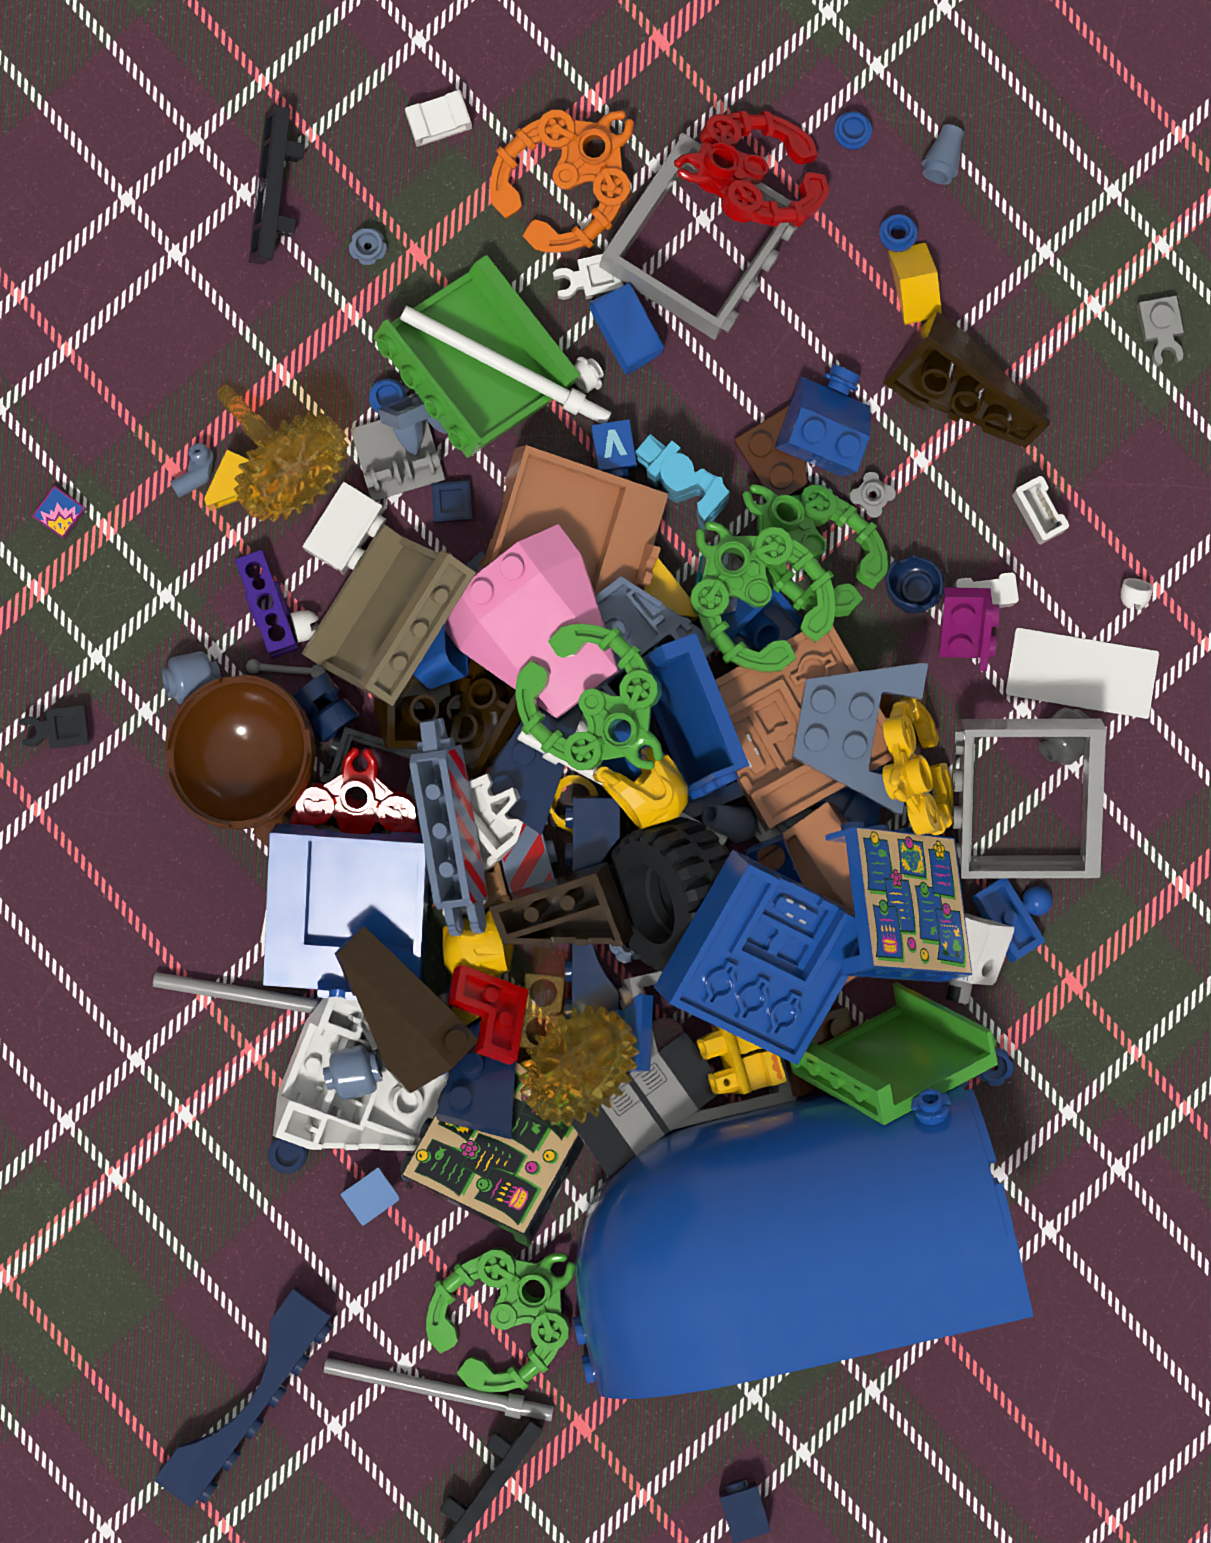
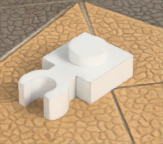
(590, 277)

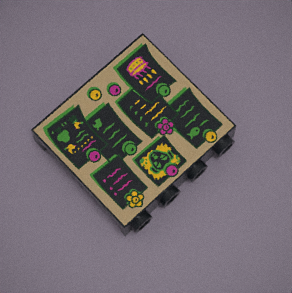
(493, 1175)

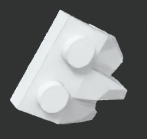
(494, 828)

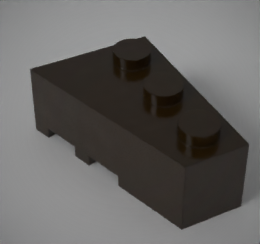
(567, 909)

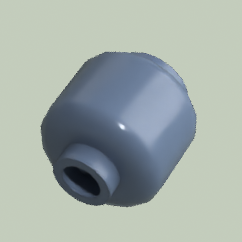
(187, 674)
(353, 1072)

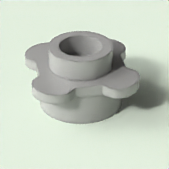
(872, 505)

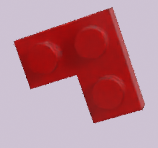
(498, 1005)

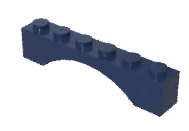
(595, 831)
(196, 1462)

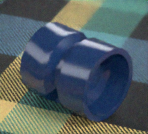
(334, 716)

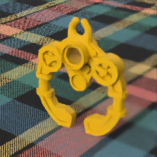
(911, 773)

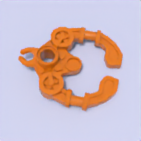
(573, 169)

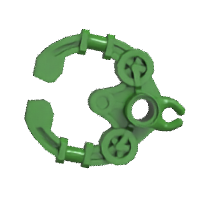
(800, 517)
(750, 584)
(601, 710)
(514, 1307)

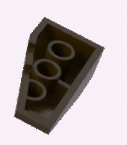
(954, 375)
(416, 703)
(485, 718)
(409, 1023)

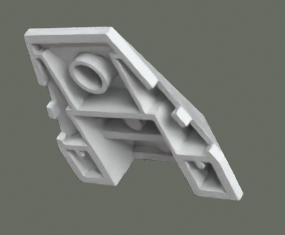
(320, 1118)

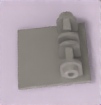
(389, 466)

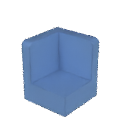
(370, 1196)

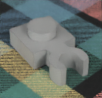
(1161, 322)

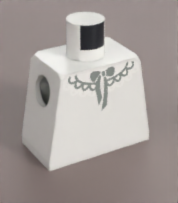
(987, 949)

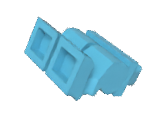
(679, 479)

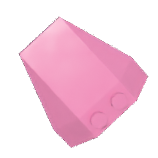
(520, 605)

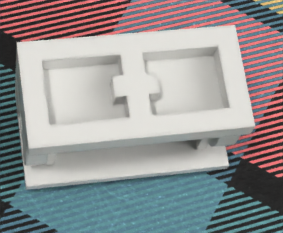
(345, 528)

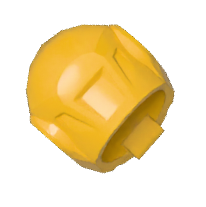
(653, 797)
(477, 951)

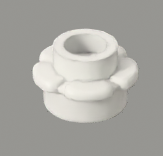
(590, 374)

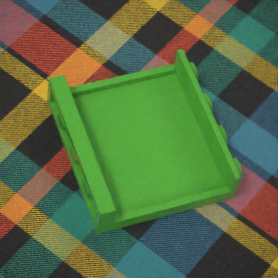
(460, 391)
(899, 1056)

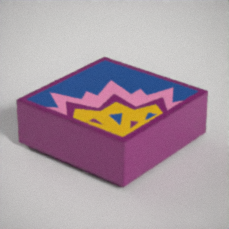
(59, 512)

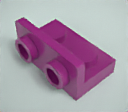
(968, 624)

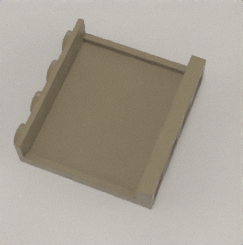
(388, 614)

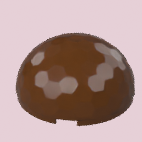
(240, 752)

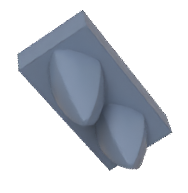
(407, 419)

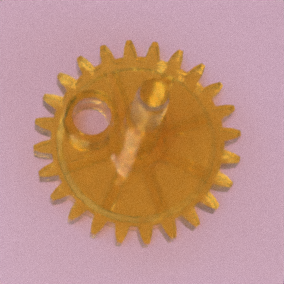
(288, 463)
(578, 1065)

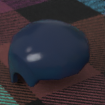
(914, 584)

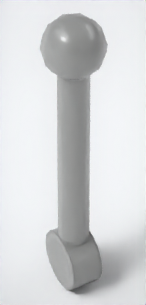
(254, 666)

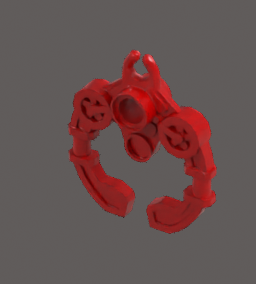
(732, 173)
(392, 809)

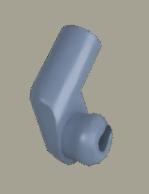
(198, 471)

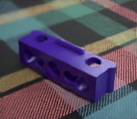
(279, 608)

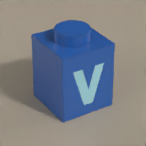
(614, 448)

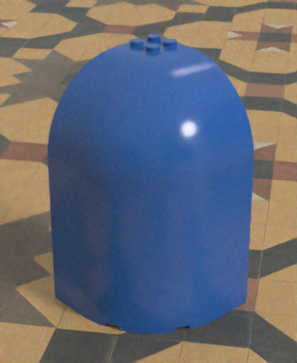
(792, 1246)

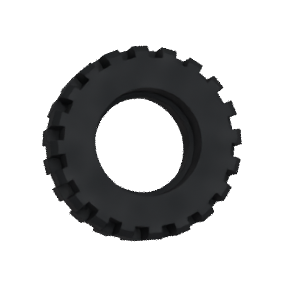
(663, 882)

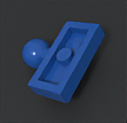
(1002, 905)

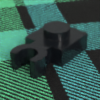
(63, 727)

